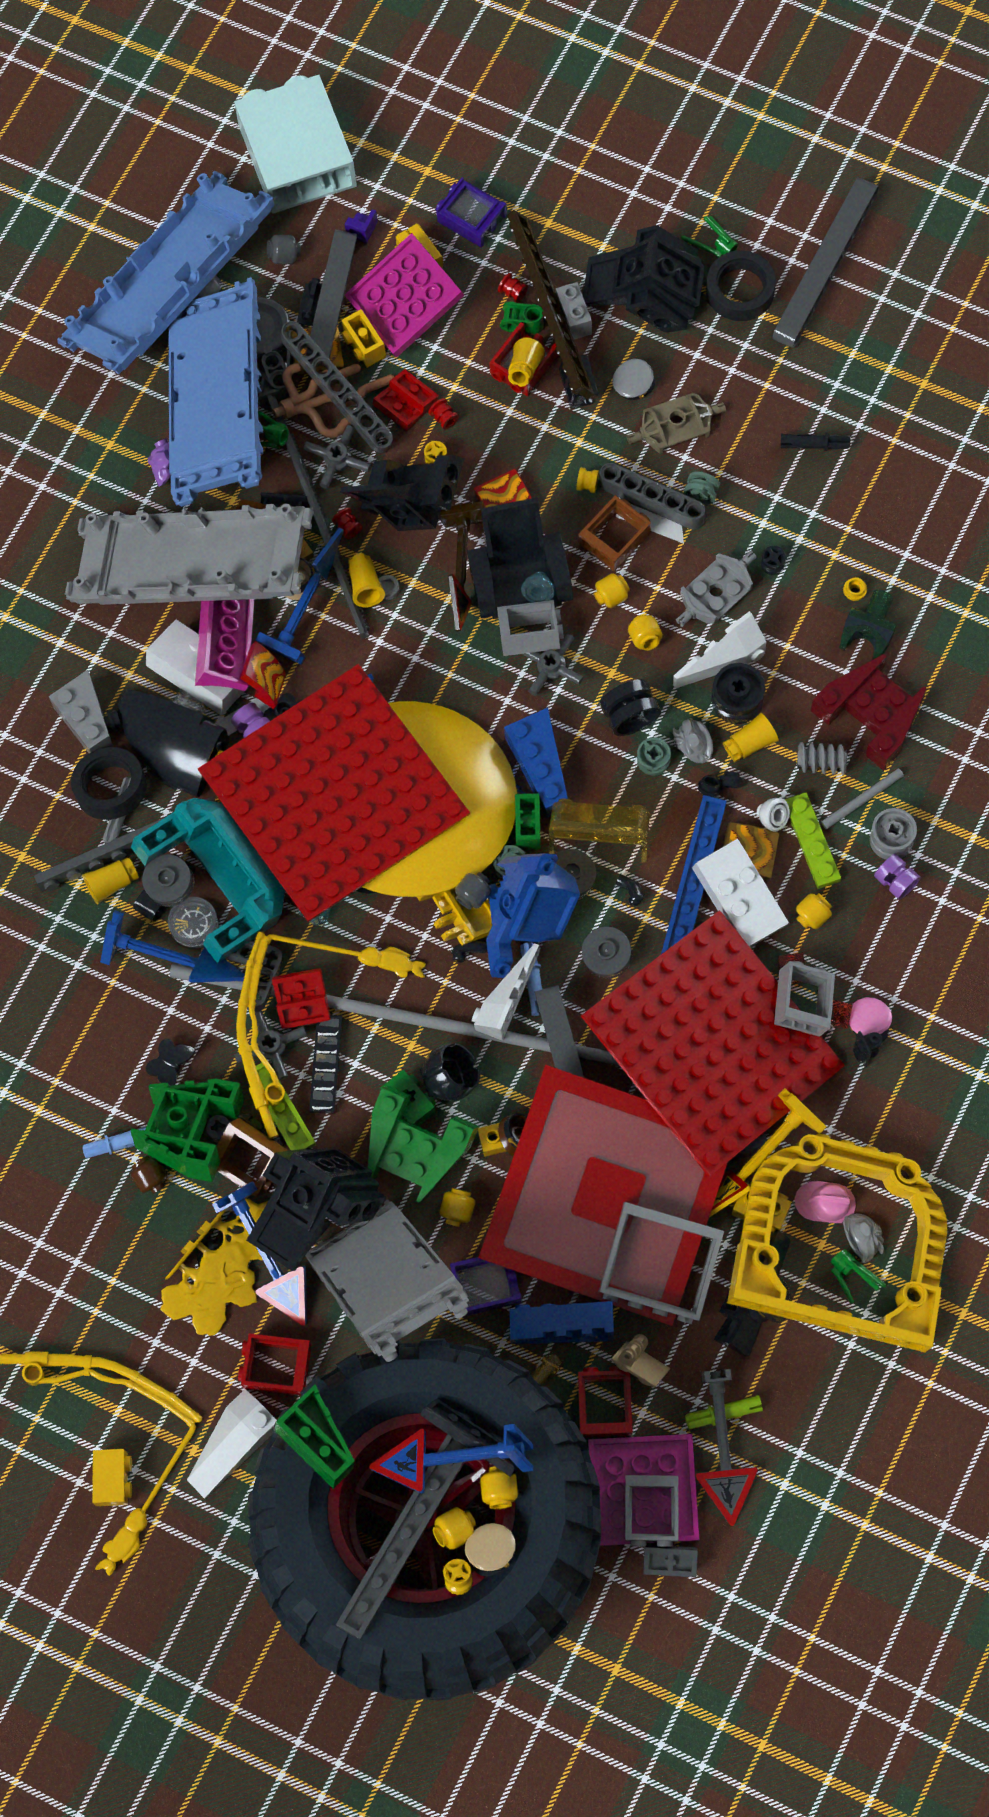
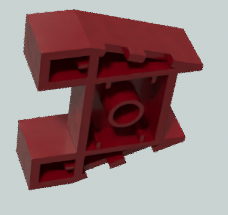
(876, 704)

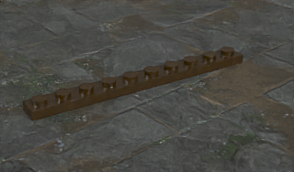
(550, 304)

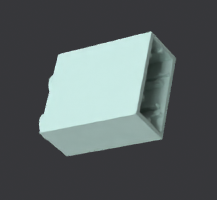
(295, 142)

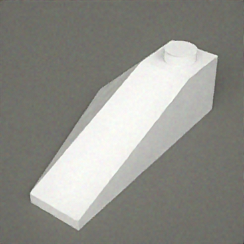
(740, 645)
(501, 1004)
(236, 1436)

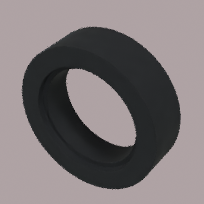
(740, 310)
(97, 761)

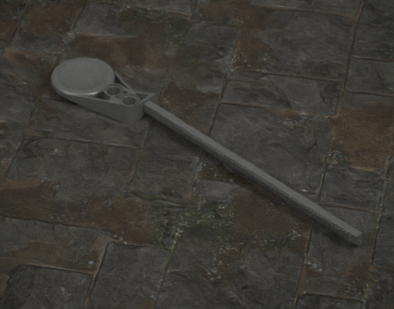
(270, 326)

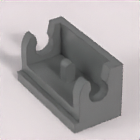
(670, 1561)

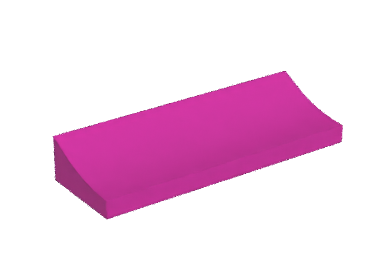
(224, 642)

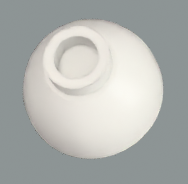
(774, 814)

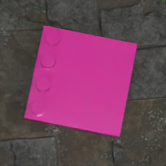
(404, 294)
(650, 1506)

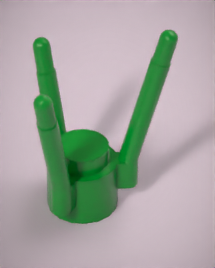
(723, 243)
(276, 434)
(847, 1264)

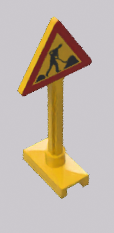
(733, 1185)

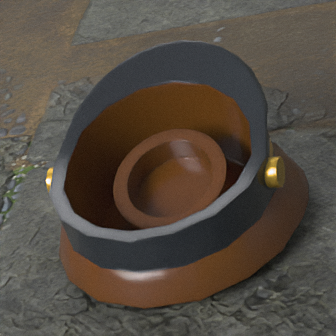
(510, 1131)

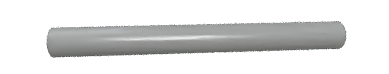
(862, 798)

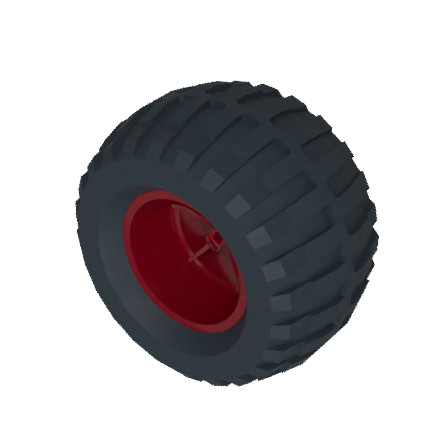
(427, 1638)

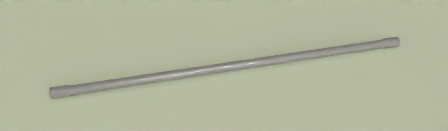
(183, 972)

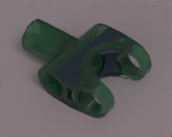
(870, 624)

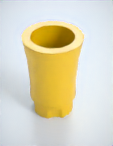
(525, 360)
(365, 582)
(751, 738)
(110, 879)

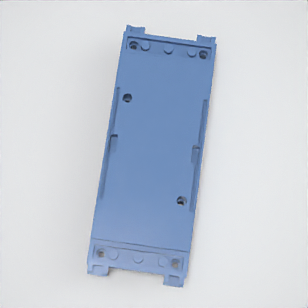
(166, 272)
(214, 394)

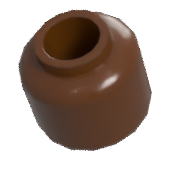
(148, 1175)

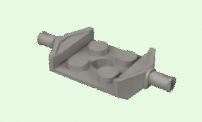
(723, 573)

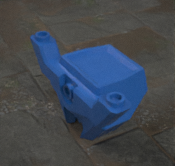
(528, 906)

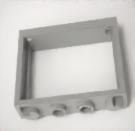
(659, 1307)

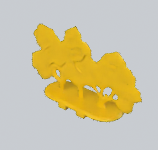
(218, 1280)

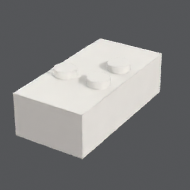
(175, 659)
(740, 893)

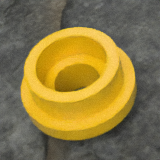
(855, 583)

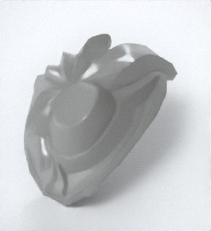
(694, 741)
(863, 1236)

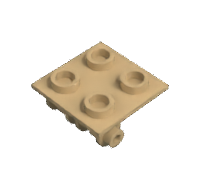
(634, 1360)

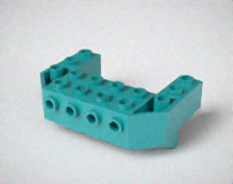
(230, 863)

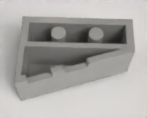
(82, 712)

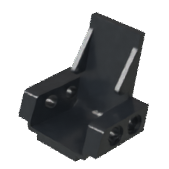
(654, 279)
(409, 494)
(513, 553)
(307, 1191)

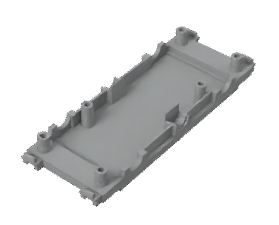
(190, 555)
(386, 1279)

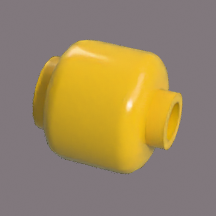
(611, 590)
(645, 632)
(813, 911)
(457, 1207)
(498, 1488)
(453, 1528)

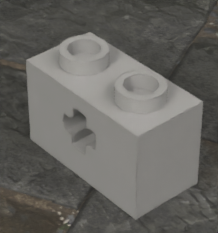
(575, 310)

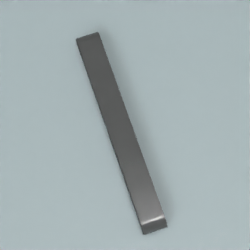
(825, 263)

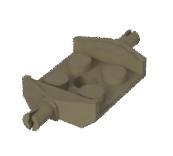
(662, 432)

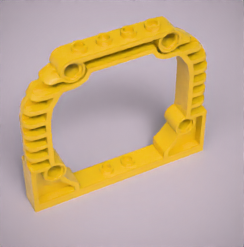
(760, 1289)

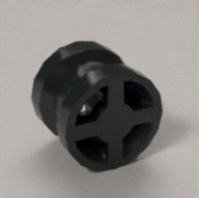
(776, 555)
(219, 1121)

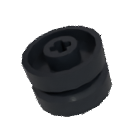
(738, 693)
(630, 707)

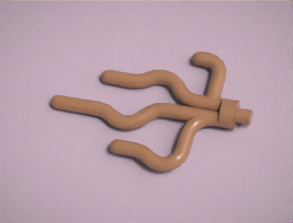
(303, 404)

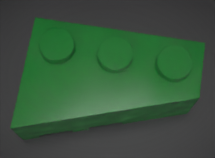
(315, 1438)

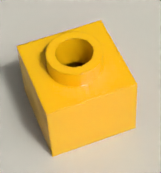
(490, 1147)

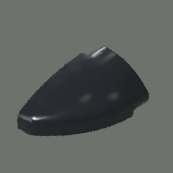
(170, 739)

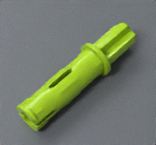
(732, 1410)

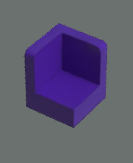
(362, 225)

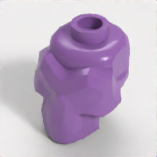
(160, 462)

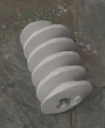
(821, 758)

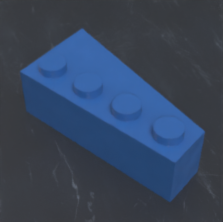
(538, 758)
(562, 1323)

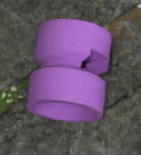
(248, 719)
(898, 877)

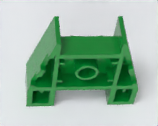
(179, 1122)
(411, 1149)

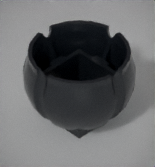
(450, 1072)

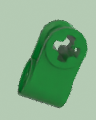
(523, 314)

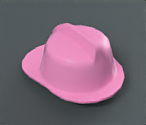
(824, 1202)

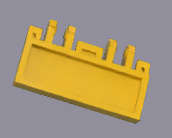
(468, 924)

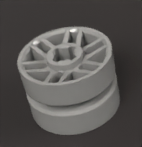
(893, 833)

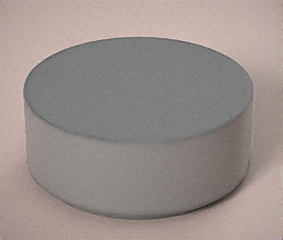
(390, 586)

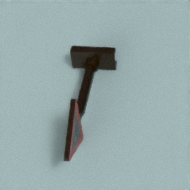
(461, 517)

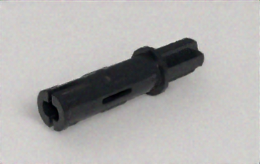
(808, 441)

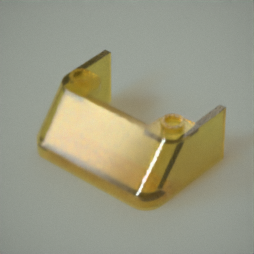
(599, 824)

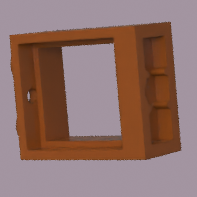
(600, 549)
(241, 1129)

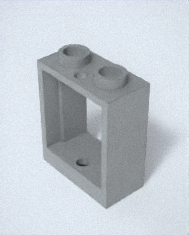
(525, 615)
(801, 1020)
(646, 1481)

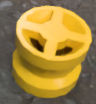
(435, 449)
(587, 480)
(455, 1569)

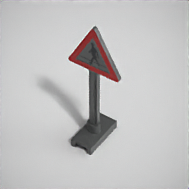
(727, 1486)

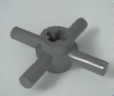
(337, 456)
(553, 671)
(278, 1041)

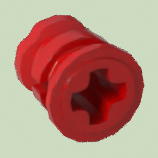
(512, 287)
(443, 413)
(347, 523)

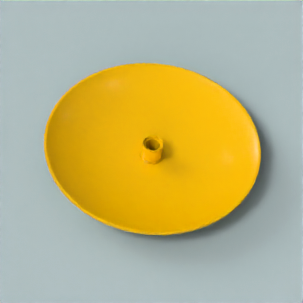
(482, 781)

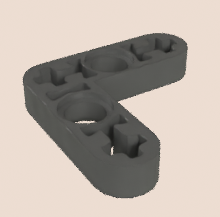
(275, 967)

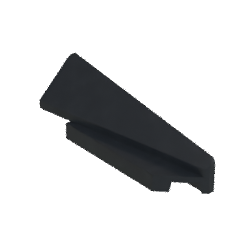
(739, 1328)

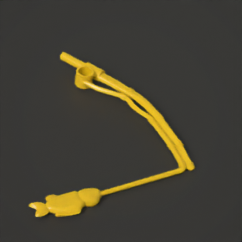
(388, 959)
(127, 1538)

